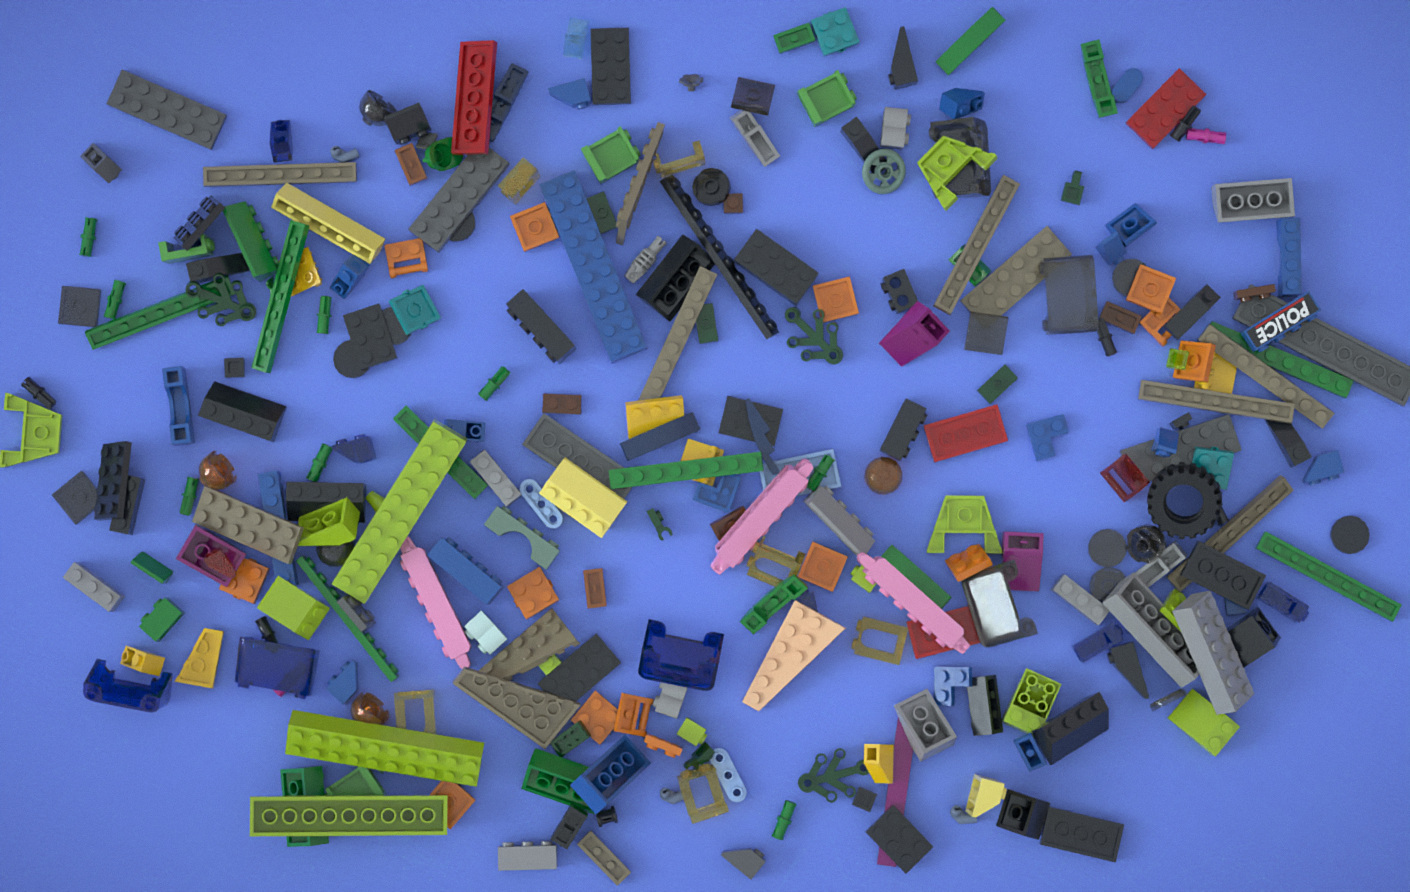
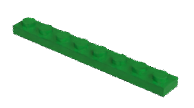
(280, 296)
(151, 315)
(1295, 366)
(686, 470)
(1328, 576)
(365, 639)

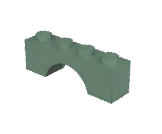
(542, 551)

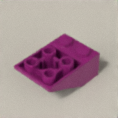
(914, 334)
(1028, 554)

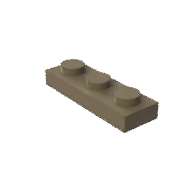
(604, 858)

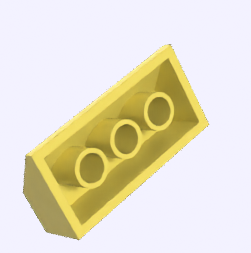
(583, 497)
(984, 795)

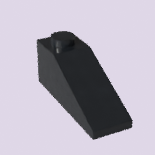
(902, 69)
(860, 141)
(205, 269)
(1192, 311)
(1289, 442)
(1127, 664)

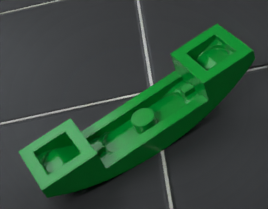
(1097, 78)
(772, 602)

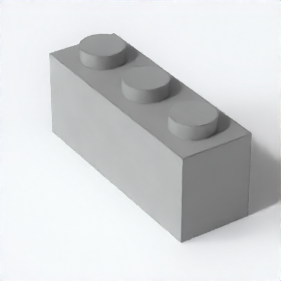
(496, 478)
(93, 586)
(1080, 599)
(527, 856)

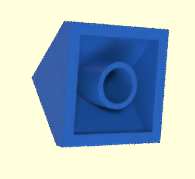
(1131, 224)

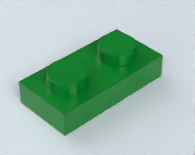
(794, 38)

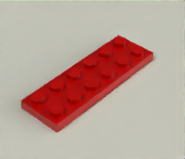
(474, 97)

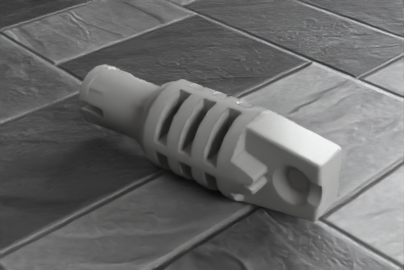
(644, 260)

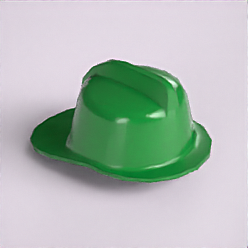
(439, 155)

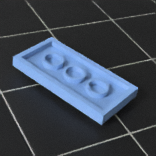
(831, 481)

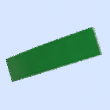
(970, 40)
(916, 576)

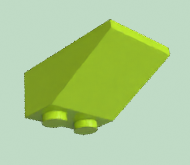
(330, 524)
(293, 607)
(1202, 724)

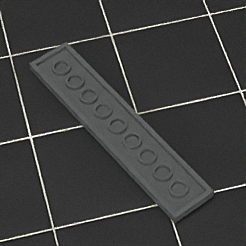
(1336, 351)

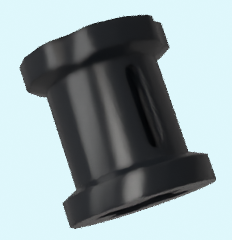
(607, 816)

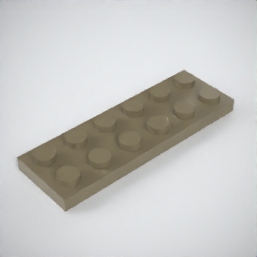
(1014, 276)
(248, 524)

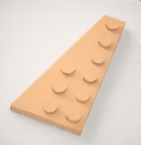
(794, 647)

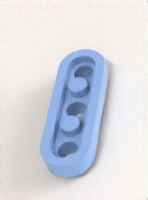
(533, 499)
(735, 781)

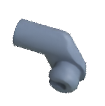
(343, 156)
(670, 796)
(960, 816)

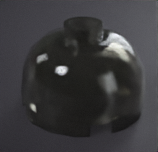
(374, 108)
(1146, 543)
(334, 554)

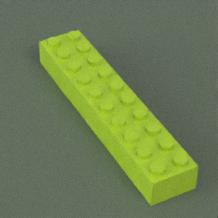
(399, 511)
(384, 748)
(348, 815)

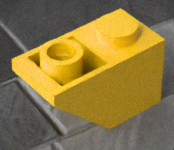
(142, 661)
(879, 762)

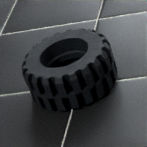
(1184, 525)

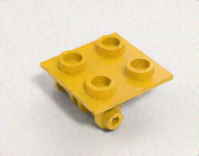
(307, 273)
(1221, 376)
(698, 450)

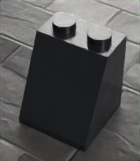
(1253, 636)

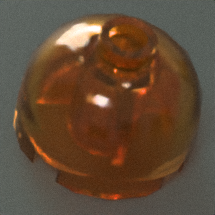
(216, 471)
(883, 475)
(368, 709)

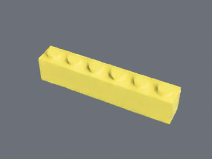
(328, 223)

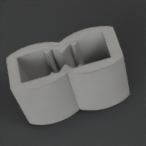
(894, 128)
(670, 699)

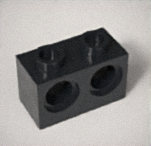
(904, 290)
(569, 826)

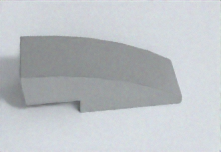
(754, 137)
(1153, 571)

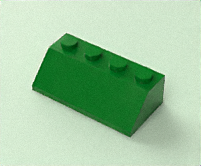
(251, 240)
(552, 777)
(303, 782)

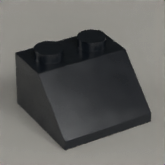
(408, 124)
(1023, 814)

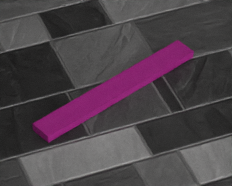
(898, 790)

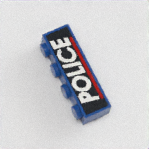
(1281, 321)

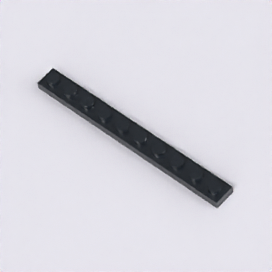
(721, 259)

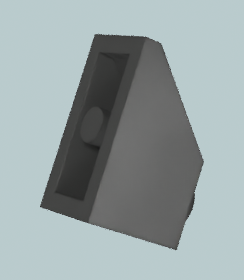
(101, 163)
(745, 860)

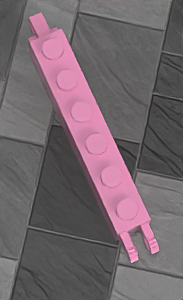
(760, 515)
(912, 599)
(436, 602)

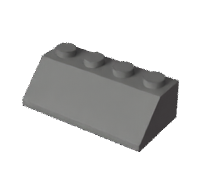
(1253, 200)
(839, 520)

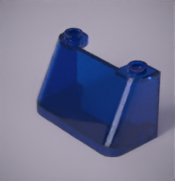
(679, 659)
(276, 666)
(103, 688)

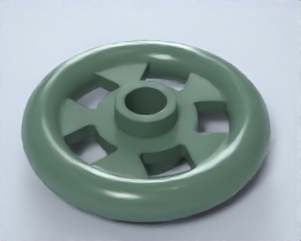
(873, 159)

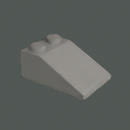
(925, 725)

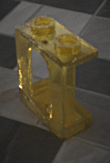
(683, 164)
(521, 175)
(765, 551)
(868, 623)
(429, 711)
(708, 811)

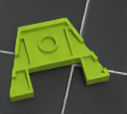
(946, 161)
(39, 432)
(964, 515)

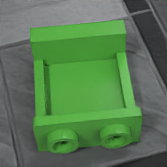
(827, 98)
(611, 155)
(170, 256)
(358, 782)

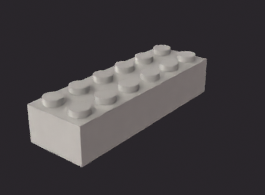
(1139, 613)
(1213, 652)

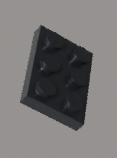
(370, 336)
(736, 421)
(899, 839)

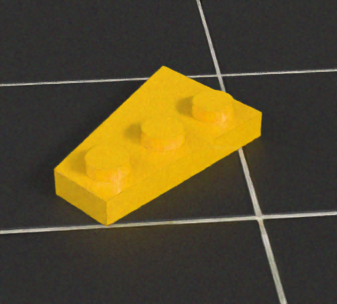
(651, 413)
(203, 661)

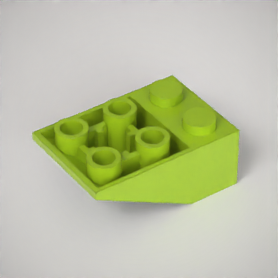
(1031, 702)

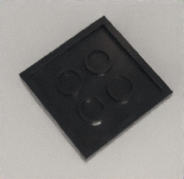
(198, 222)

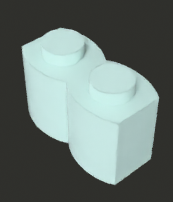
(485, 633)

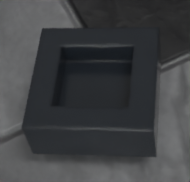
(234, 367)
(1181, 422)
(864, 799)

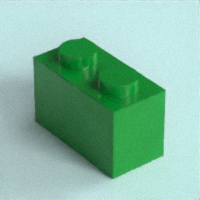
(161, 619)

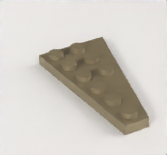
(637, 183)
(532, 647)
(527, 709)

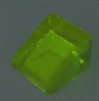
(1177, 359)

